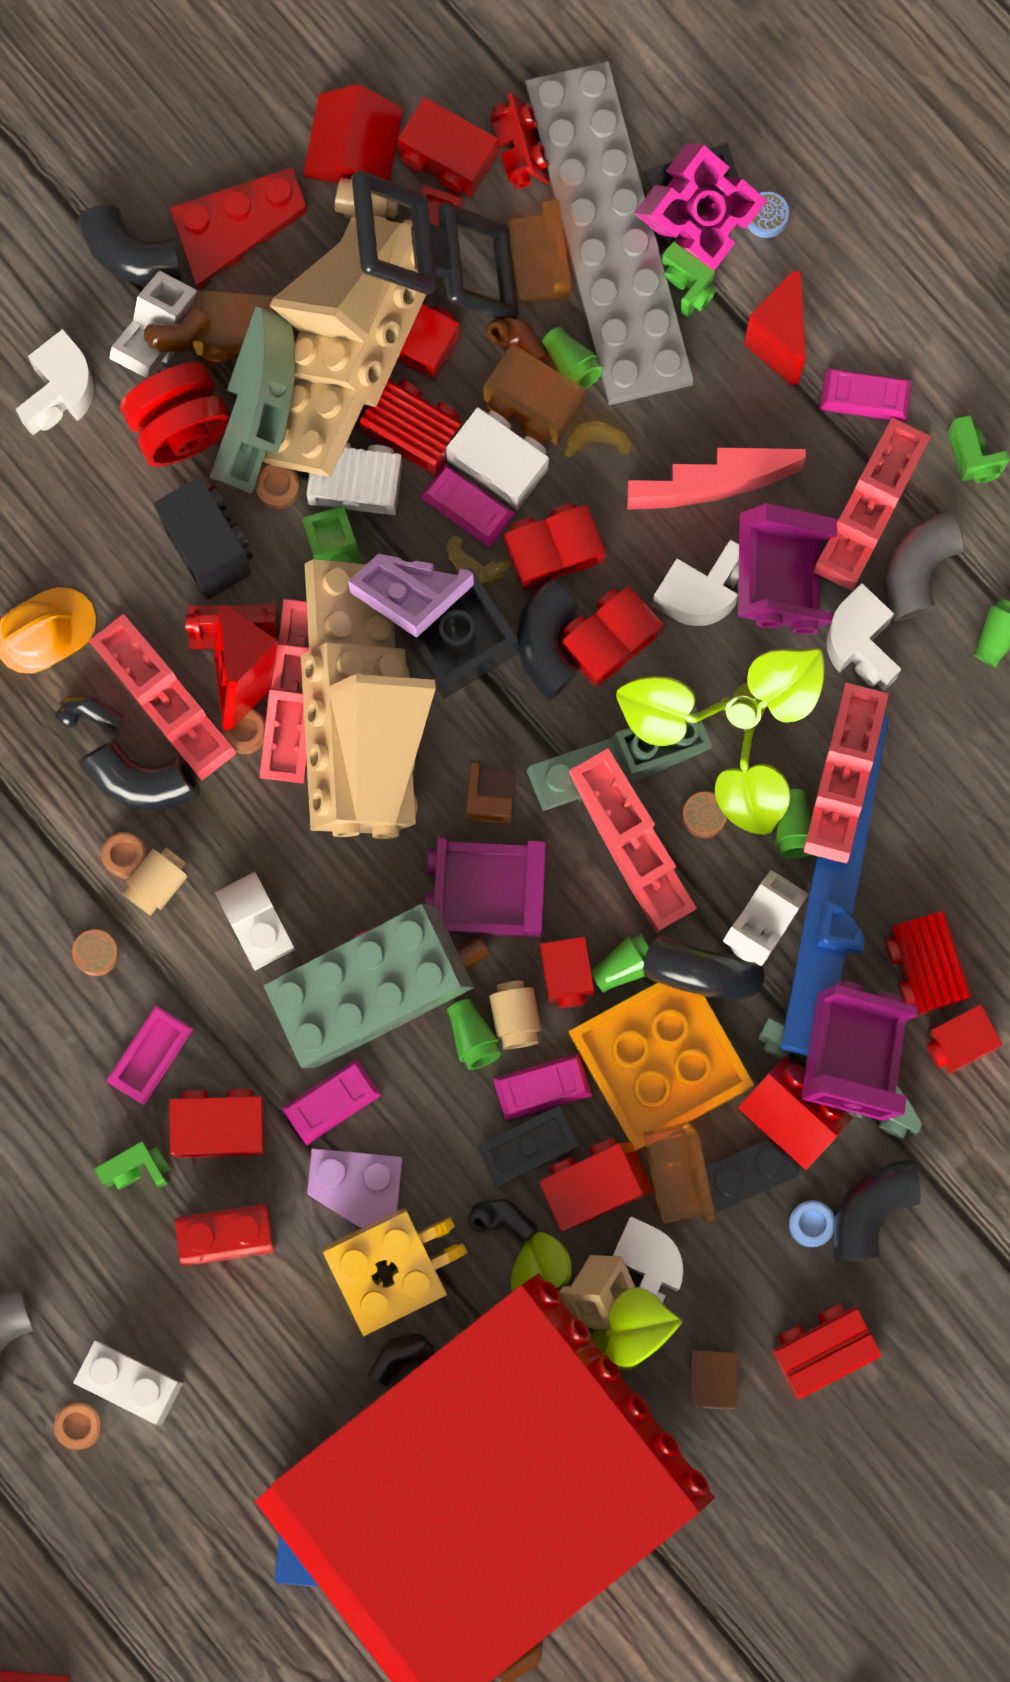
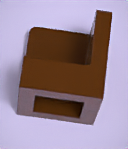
(490, 795)
(713, 1379)

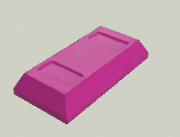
(865, 395)
(467, 505)
(149, 1055)
(542, 1087)
(331, 1101)

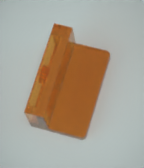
(540, 255)
(679, 1173)

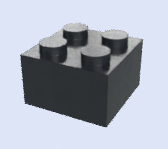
(202, 537)
(464, 641)

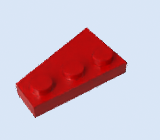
(234, 220)

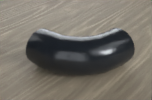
(121, 251)
(540, 638)
(138, 784)
(702, 970)
(869, 1204)

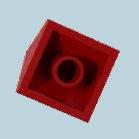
(352, 134)
(777, 330)
(242, 665)

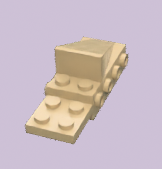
(345, 344)
(358, 711)

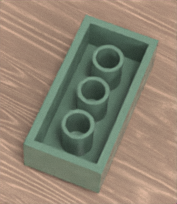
(368, 986)

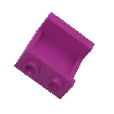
(777, 567)
(488, 887)
(857, 1051)

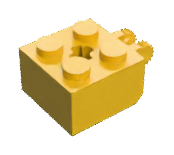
(412, 1283)

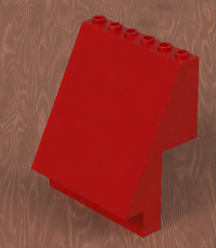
(485, 1495)

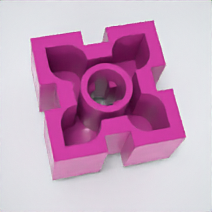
(726, 205)

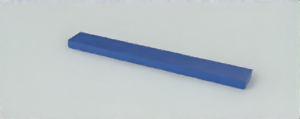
(818, 966)

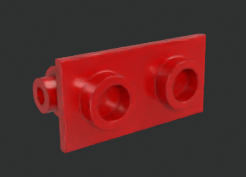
(517, 126)
(202, 622)

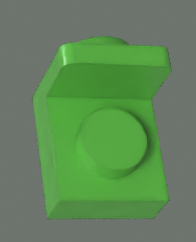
(687, 271)
(968, 446)
(331, 536)
(125, 1167)

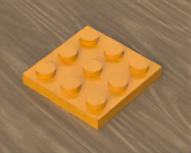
(660, 1060)

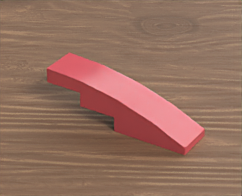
(733, 474)
(872, 504)
(162, 697)
(285, 727)
(846, 773)
(631, 840)

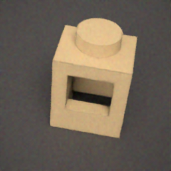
(596, 1290)

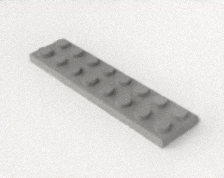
(607, 243)

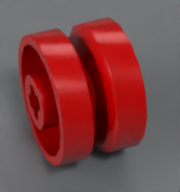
(175, 414)

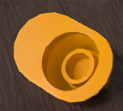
(46, 629)

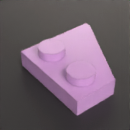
(408, 591)
(355, 1184)

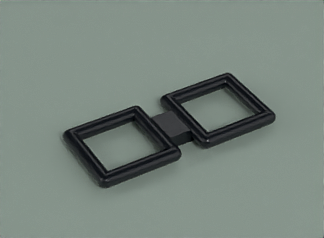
(434, 247)

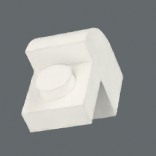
(162, 301)
(67, 387)
(699, 598)
(852, 634)
(765, 918)
(254, 921)
(650, 1255)

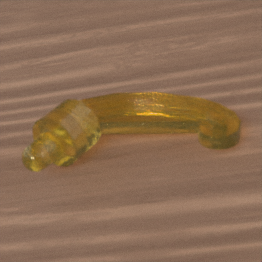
(597, 432)
(461, 560)

